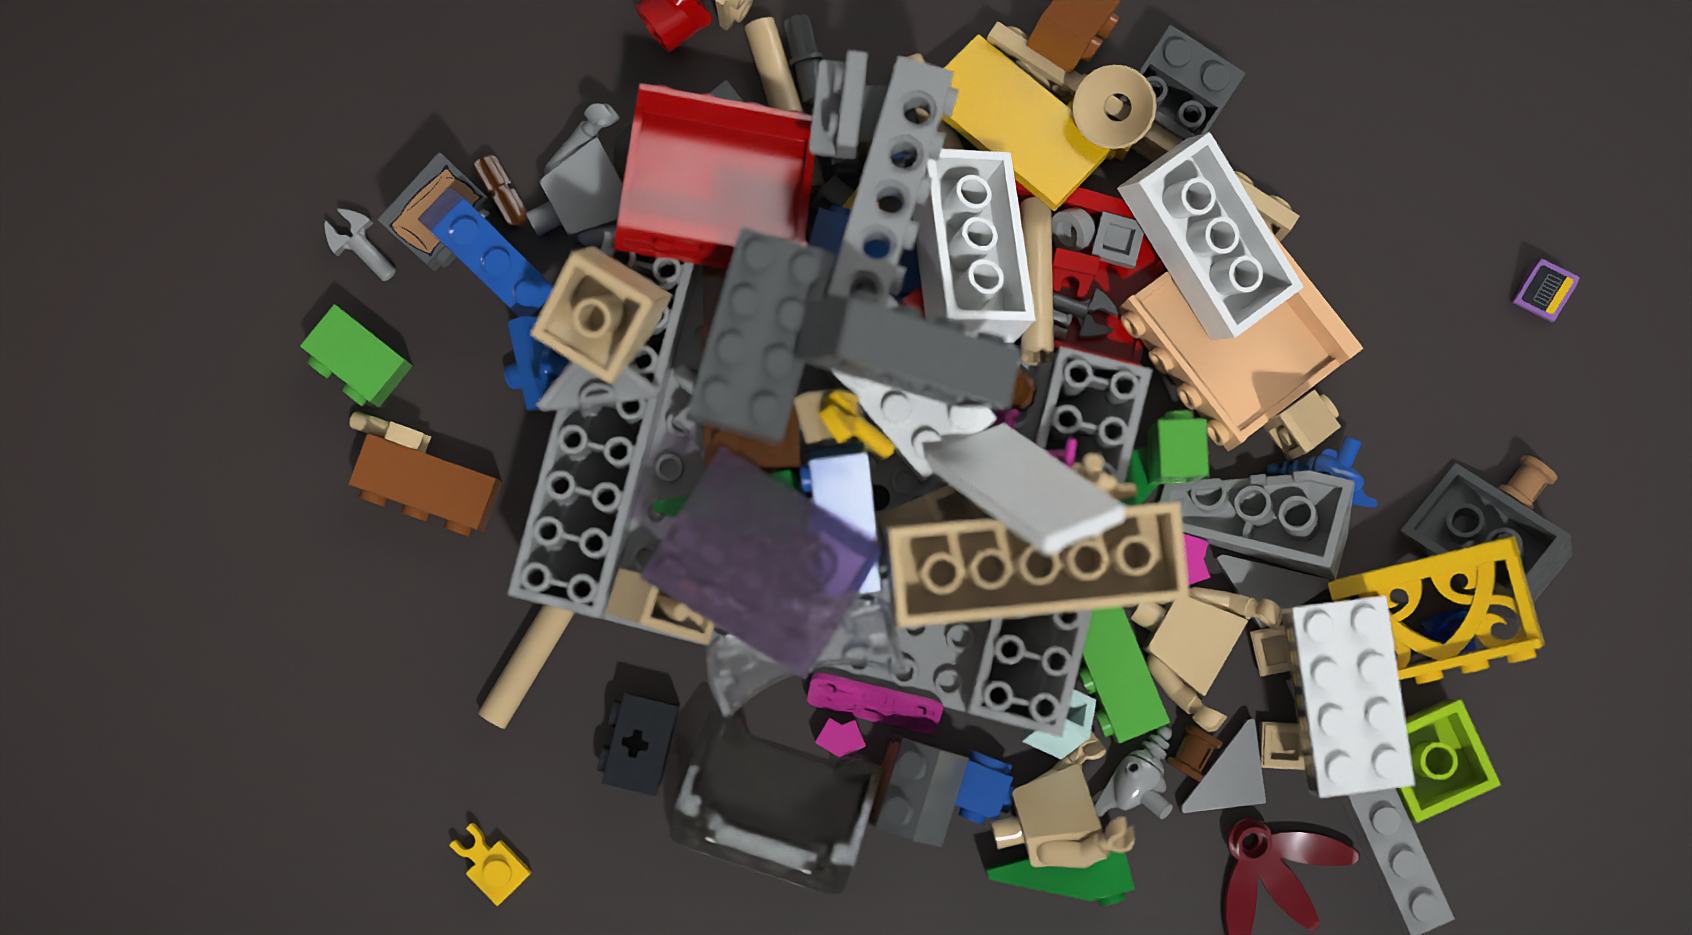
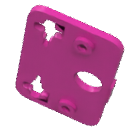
(874, 703)

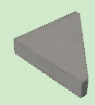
(582, 388)
(1264, 581)
(1232, 777)

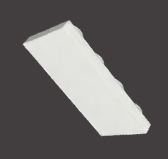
(1026, 488)

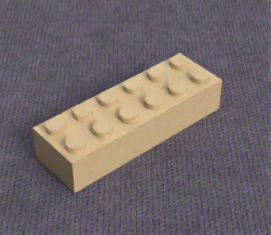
(994, 573)

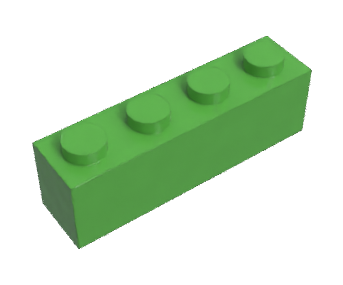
(1119, 678)

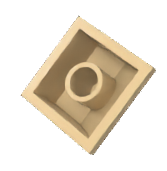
(600, 313)

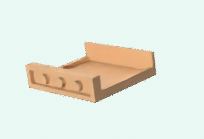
(1244, 378)

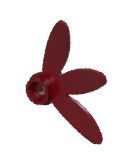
(1264, 860)

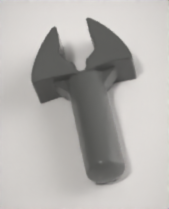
(1080, 311)

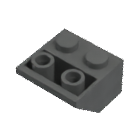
(1188, 84)

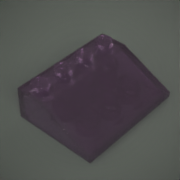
(762, 562)

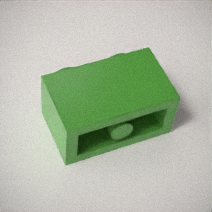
(355, 356)
(1177, 449)

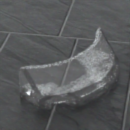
(862, 639)

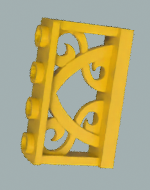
(1479, 567)

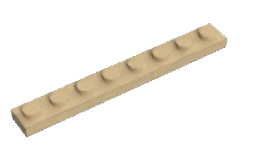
(1153, 145)

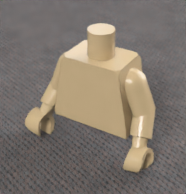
(1193, 641)
(1059, 817)

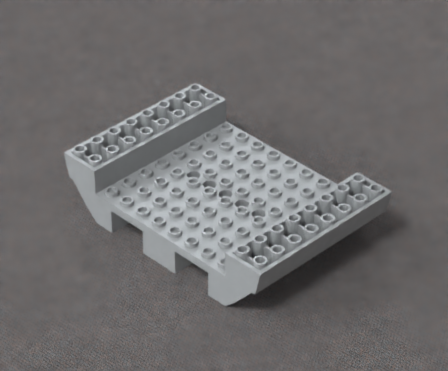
(622, 456)

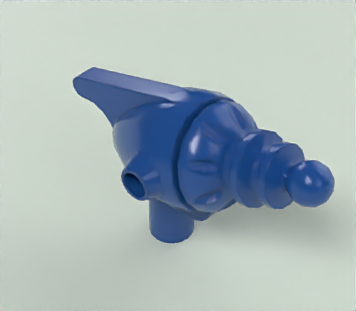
(1332, 464)

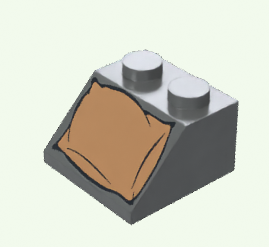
(421, 193)
(917, 790)

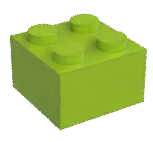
(1445, 760)

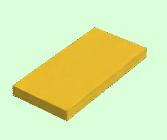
(1011, 112)

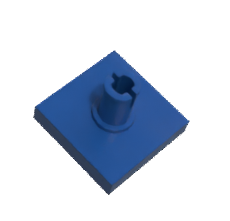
(535, 364)

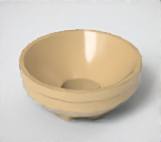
(1091, 101)

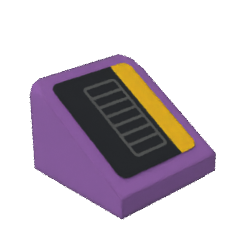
(1545, 289)

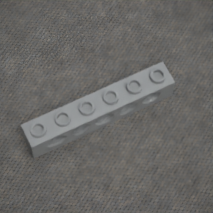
(911, 86)

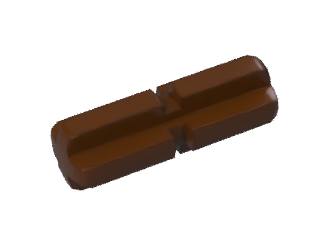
(504, 199)

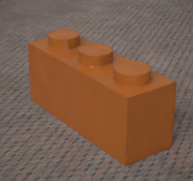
(424, 485)

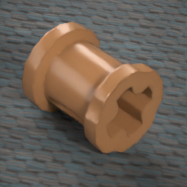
(1528, 481)

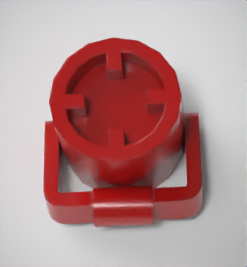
(673, 20)

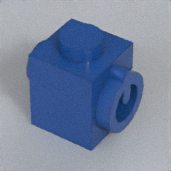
(985, 788)

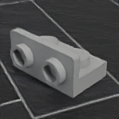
(838, 106)

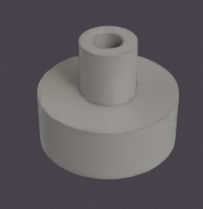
(1073, 229)

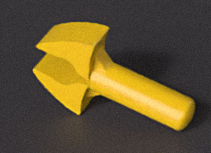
(844, 421)

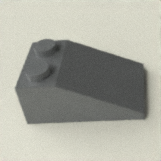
(1472, 512)

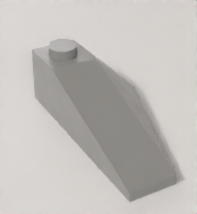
(1277, 519)

